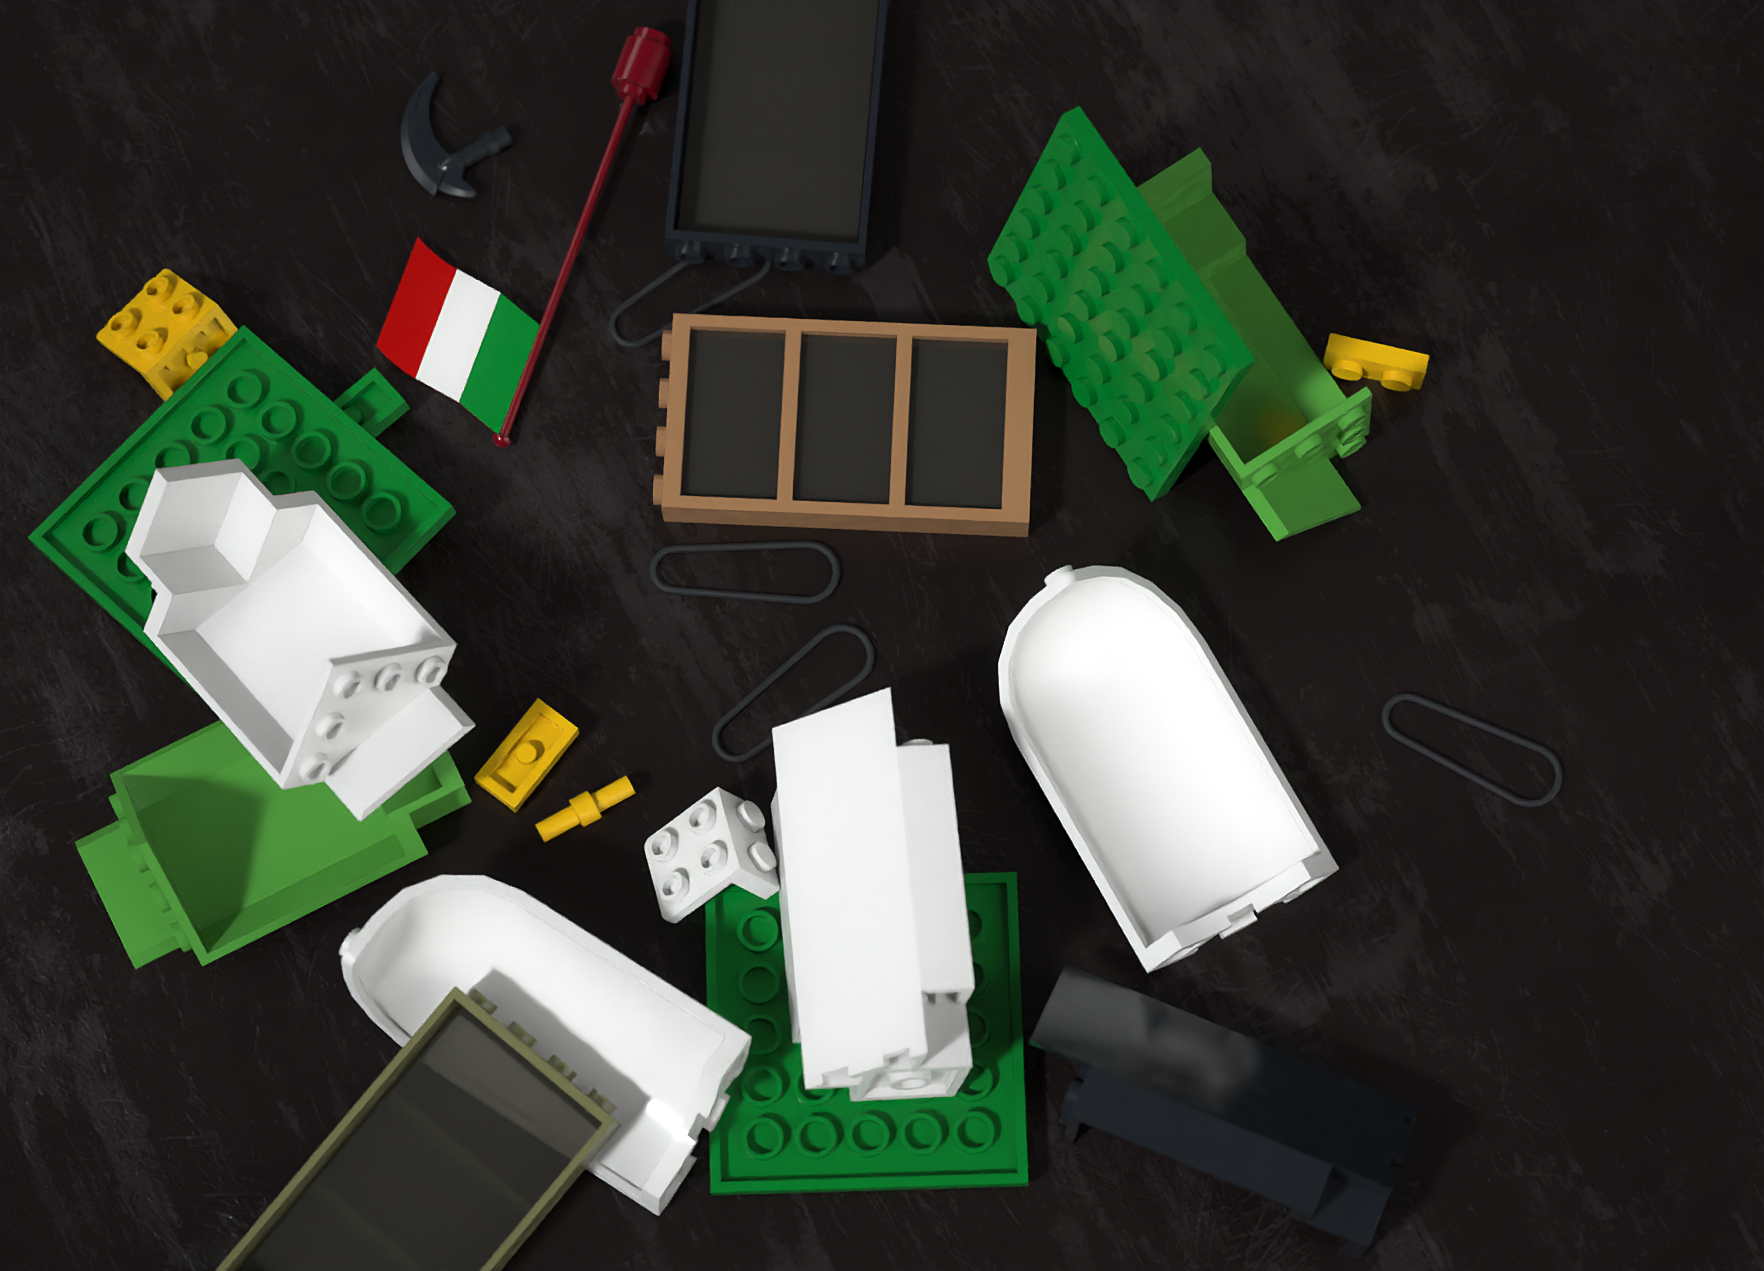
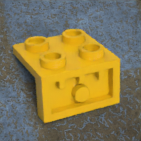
(167, 332)

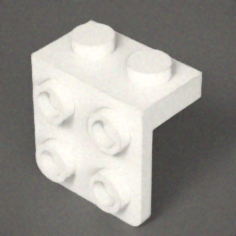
(708, 849)

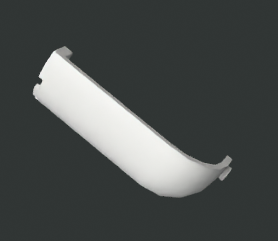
(1152, 763)
(580, 999)

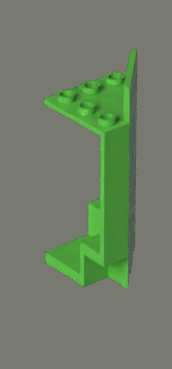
(1288, 407)
(225, 856)

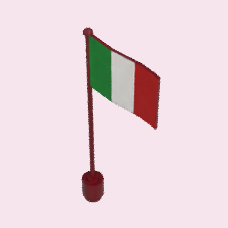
(470, 336)

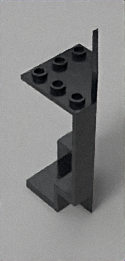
(1227, 1105)

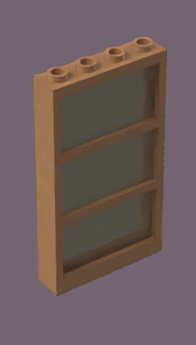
(847, 425)

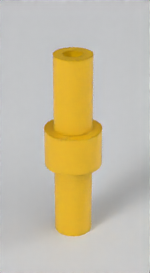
(585, 809)

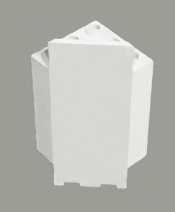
(294, 633)
(871, 904)

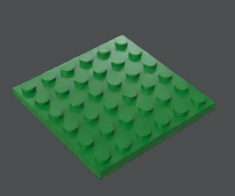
(1118, 306)
(284, 432)
(817, 1139)

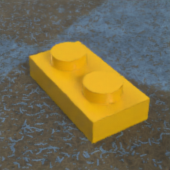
(1358, 358)
(526, 755)

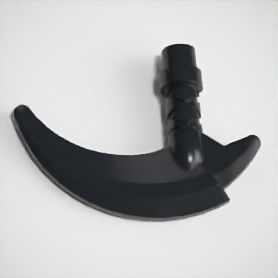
(428, 161)

